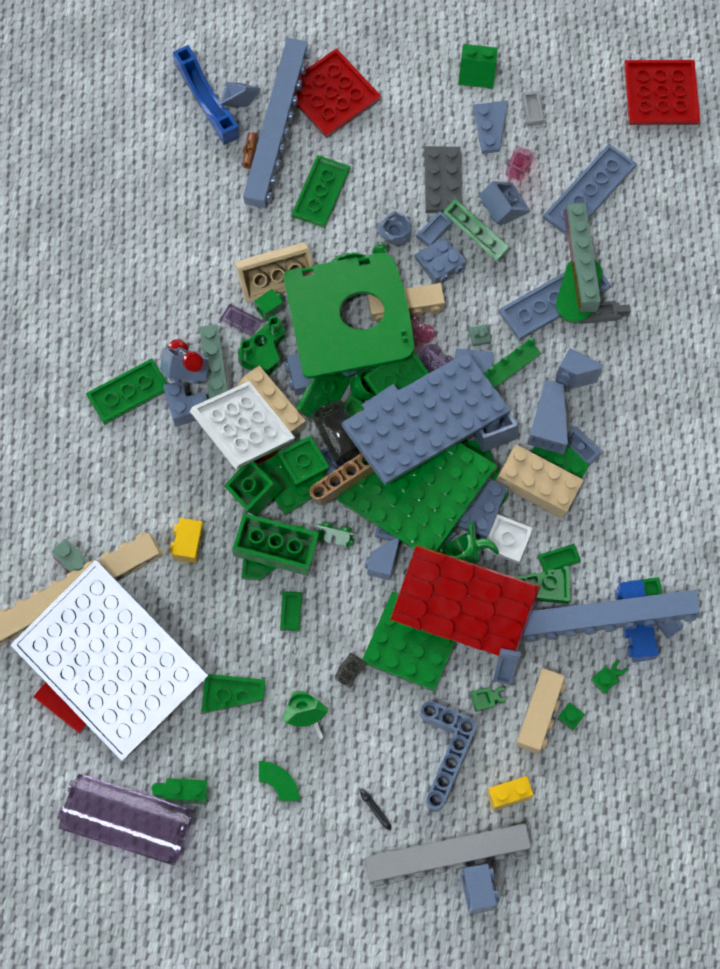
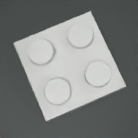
(509, 538)

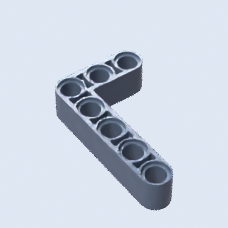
(451, 753)

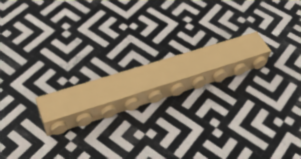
(120, 563)

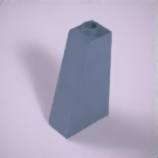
(549, 424)

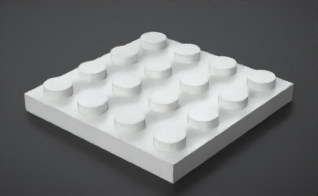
(242, 424)

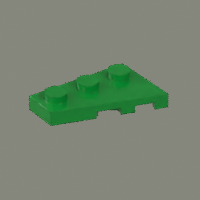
(569, 461)
(553, 583)
(230, 691)

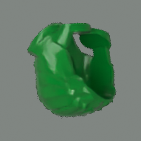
(359, 387)

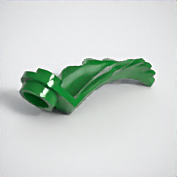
(378, 248)

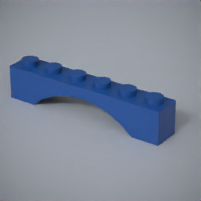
(218, 116)

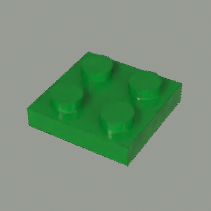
(303, 461)

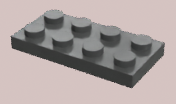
(442, 177)

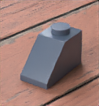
(382, 560)

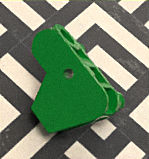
(270, 336)

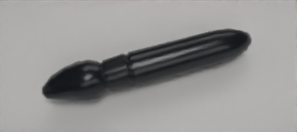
(366, 797)

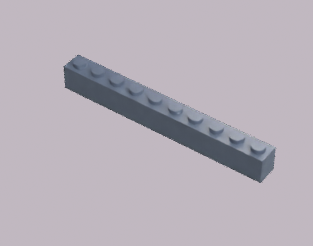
(276, 123)
(612, 615)

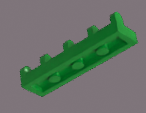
(512, 363)

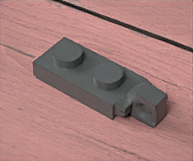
(608, 312)

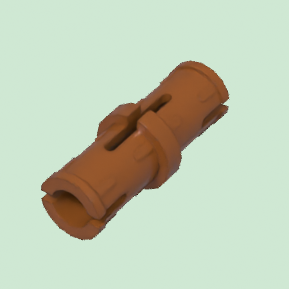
(249, 149)

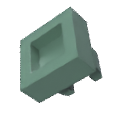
(479, 335)

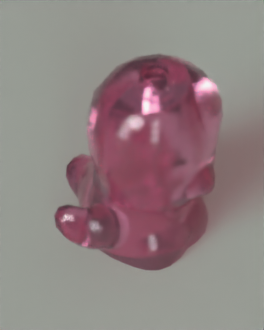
(422, 332)

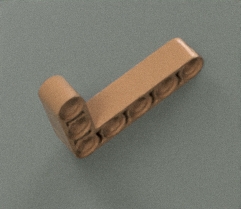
(341, 475)

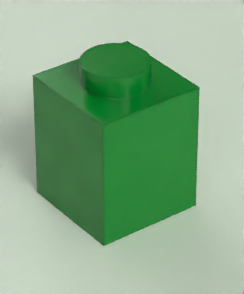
(269, 304)

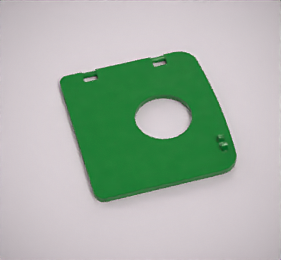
(323, 339)

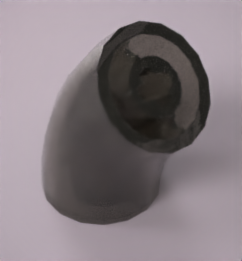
(328, 423)

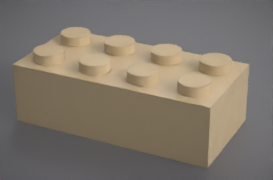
(539, 481)

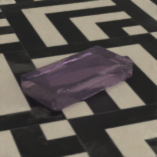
(241, 320)

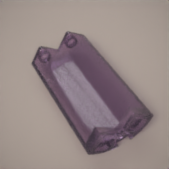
(125, 819)

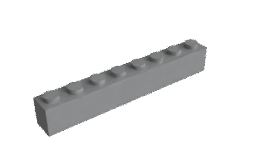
(447, 854)

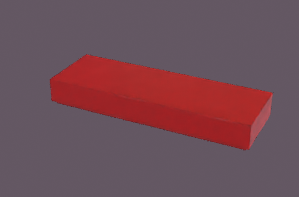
(59, 707)

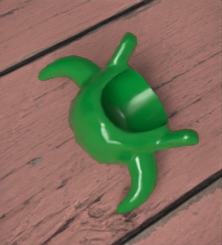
(468, 547)

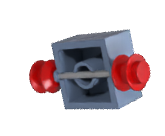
(183, 364)

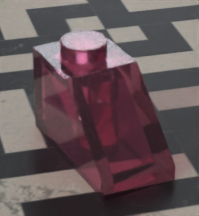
(519, 163)

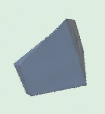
(238, 94)

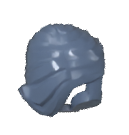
(396, 230)

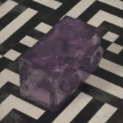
(433, 357)

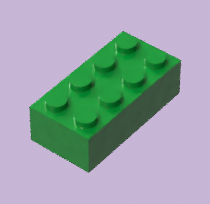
(275, 544)

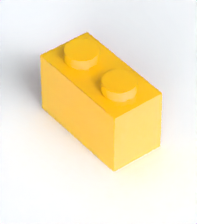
(187, 540)
(510, 793)

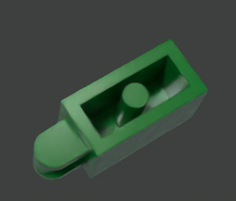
(182, 791)

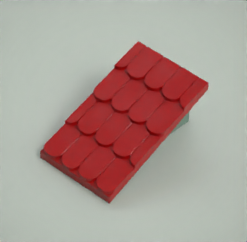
(464, 602)

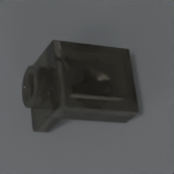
(350, 670)

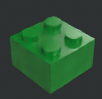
(253, 487)

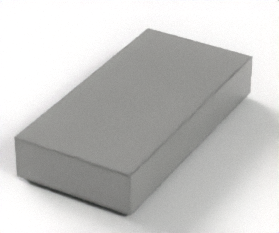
(533, 108)

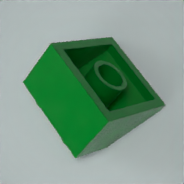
(478, 66)

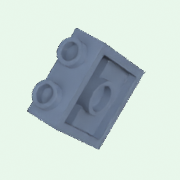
(440, 261)

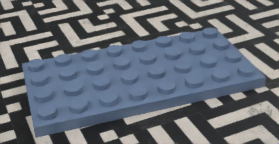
(425, 418)

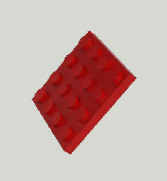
(661, 92)
(334, 93)

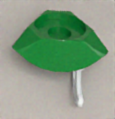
(304, 711)

